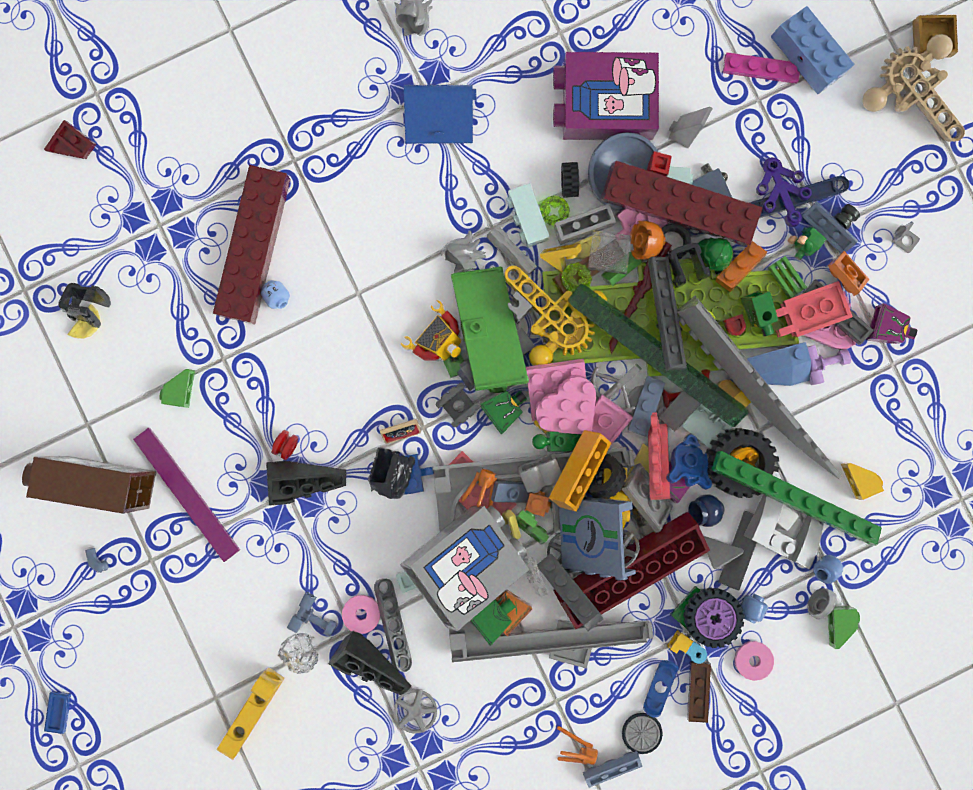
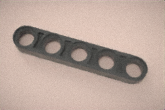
(399, 632)

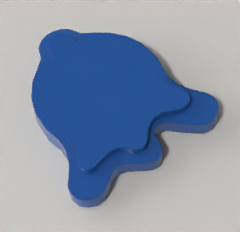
(690, 464)

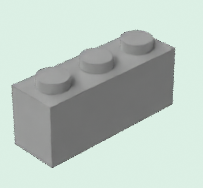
(584, 224)

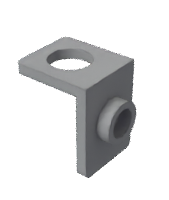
(901, 232)

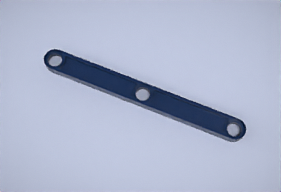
(820, 191)

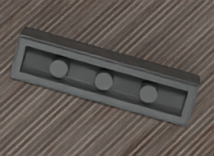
(735, 570)

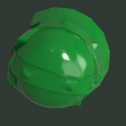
(716, 253)

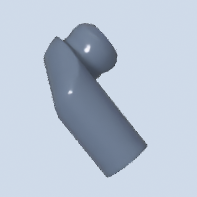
(94, 563)

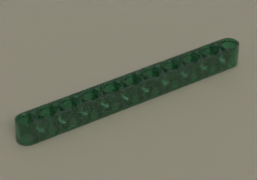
(651, 351)

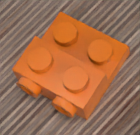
(848, 273)

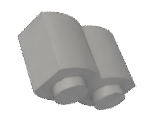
(540, 473)

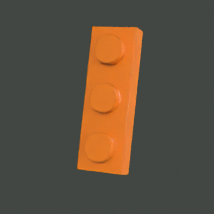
(741, 266)

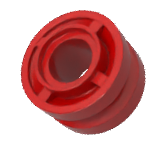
(284, 444)

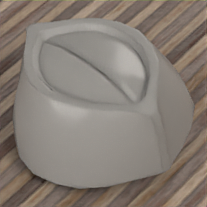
(821, 603)

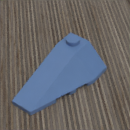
(784, 366)

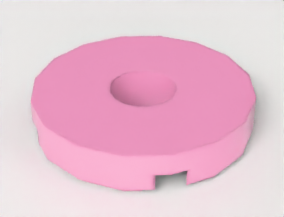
(350, 618)
(758, 671)

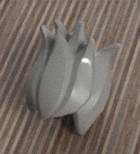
(413, 16)
(463, 253)

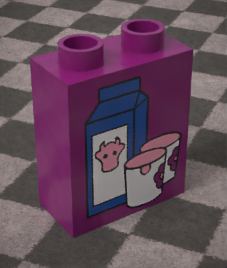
(607, 94)

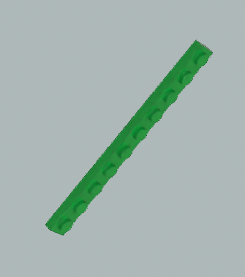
(796, 498)

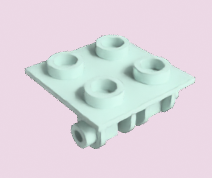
(705, 425)

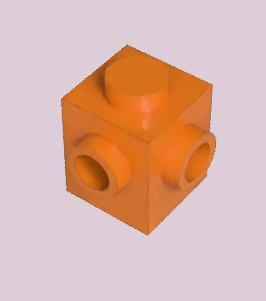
(537, 503)

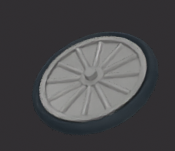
(642, 733)

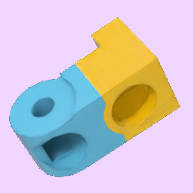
(691, 648)

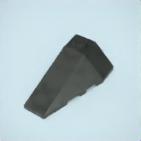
(294, 480)
(362, 658)

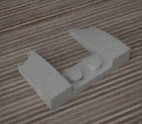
(762, 531)

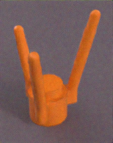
(485, 479)
(586, 755)

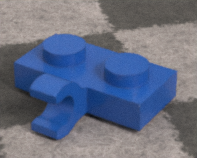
(415, 482)

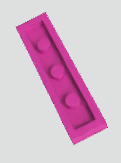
(760, 68)

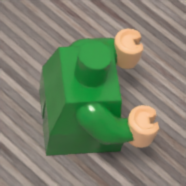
(807, 243)

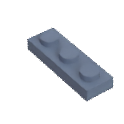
(829, 227)
(646, 406)
(612, 769)

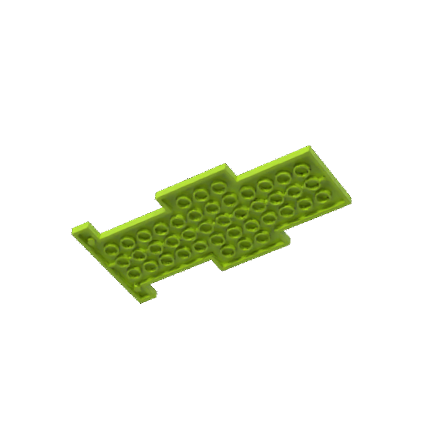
(710, 293)

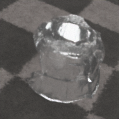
(299, 653)

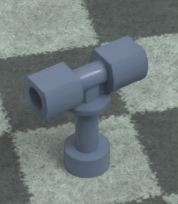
(306, 614)

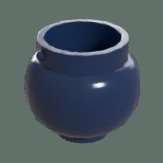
(706, 510)

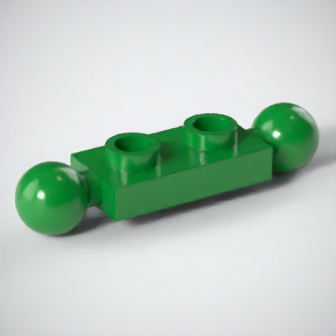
(556, 441)

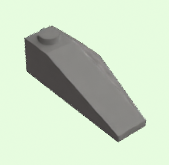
(689, 126)

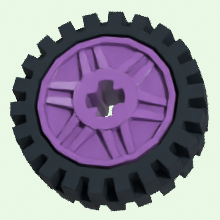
(714, 632)

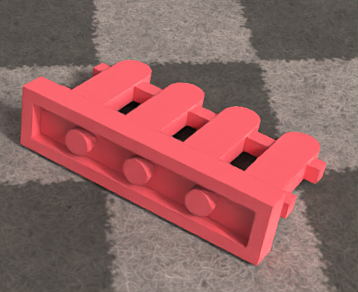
(658, 459)

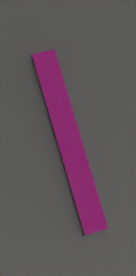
(186, 494)

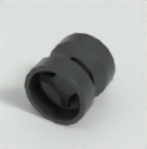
(847, 216)

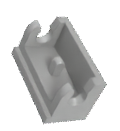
(520, 308)

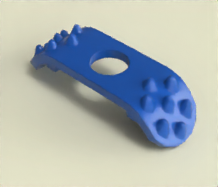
(654, 700)

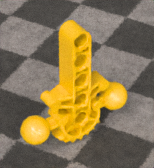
(557, 339)

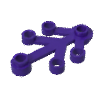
(782, 188)

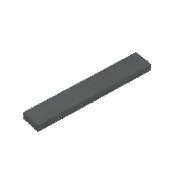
(667, 313)

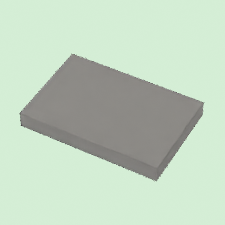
(638, 491)

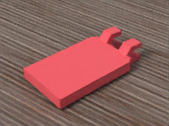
(814, 310)

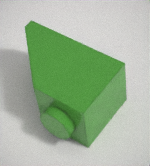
(178, 390)
(842, 625)

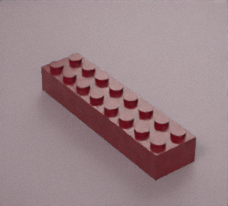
(681, 203)
(252, 244)
(658, 557)

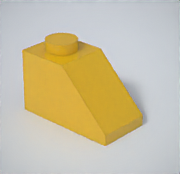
(862, 481)

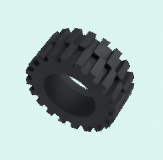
(728, 442)

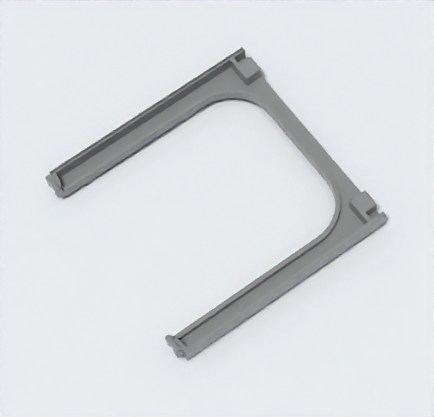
(467, 642)

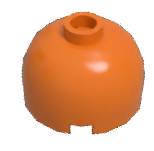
(646, 240)

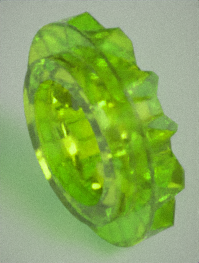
(555, 202)
(571, 270)

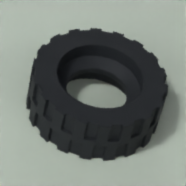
(615, 481)

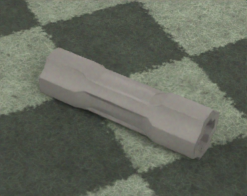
(510, 250)

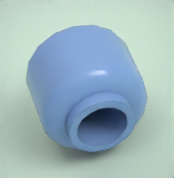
(828, 569)
(754, 608)

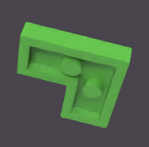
(527, 523)

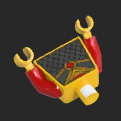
(438, 339)

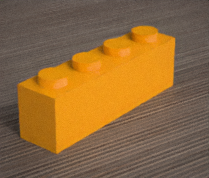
(580, 470)

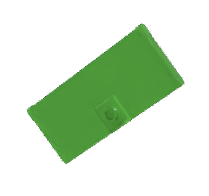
(489, 328)

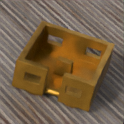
(930, 25)

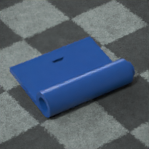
(438, 110)

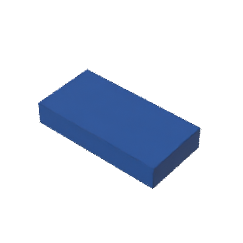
(57, 712)

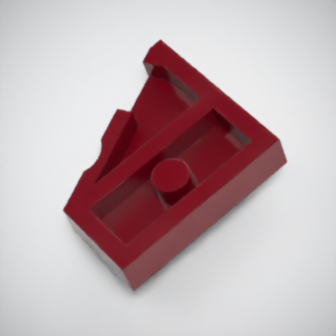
(70, 142)

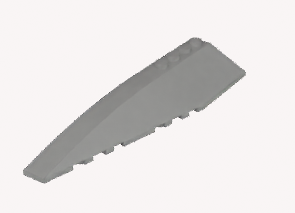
(748, 380)

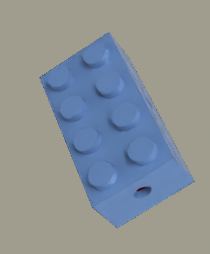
(812, 50)

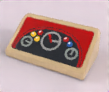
(400, 431)

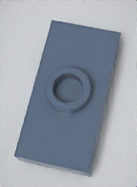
(509, 492)

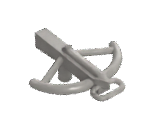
(620, 383)

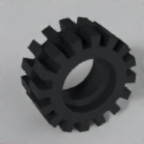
(570, 179)

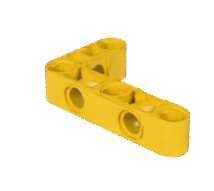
(265, 688)

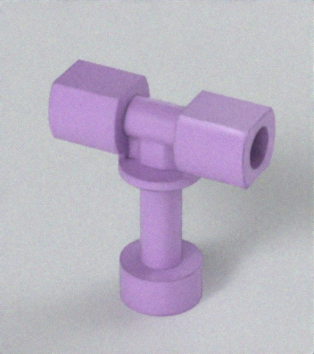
(818, 363)

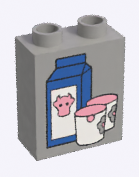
(466, 566)

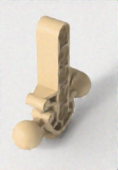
(937, 48)

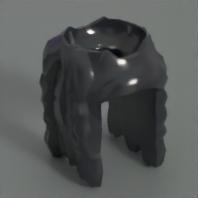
(390, 473)

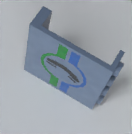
(595, 538)

